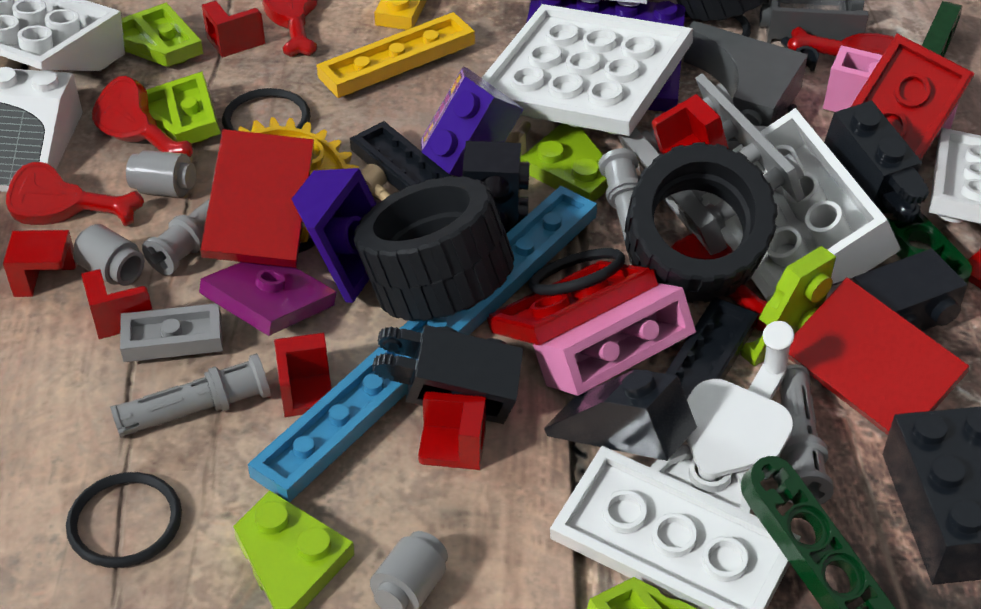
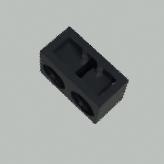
(504, 173)

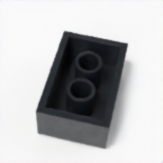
(938, 482)

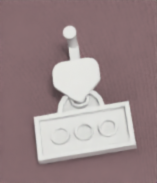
(686, 528)

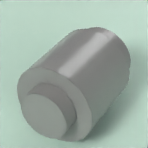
(161, 173)
(110, 252)
(409, 572)

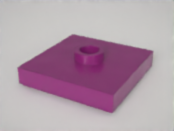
(267, 294)

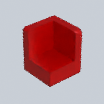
(232, 32)
(688, 124)
(36, 251)
(107, 308)
(302, 372)
(453, 430)

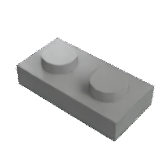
(171, 332)

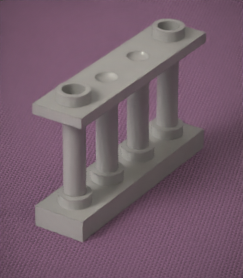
(708, 220)

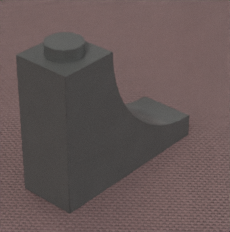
(755, 73)

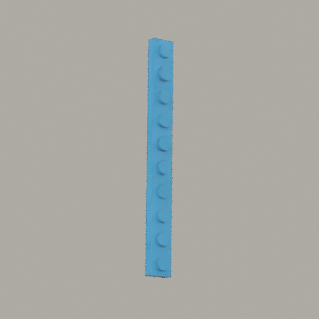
(364, 397)

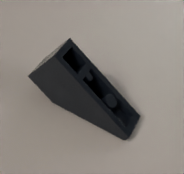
(629, 414)

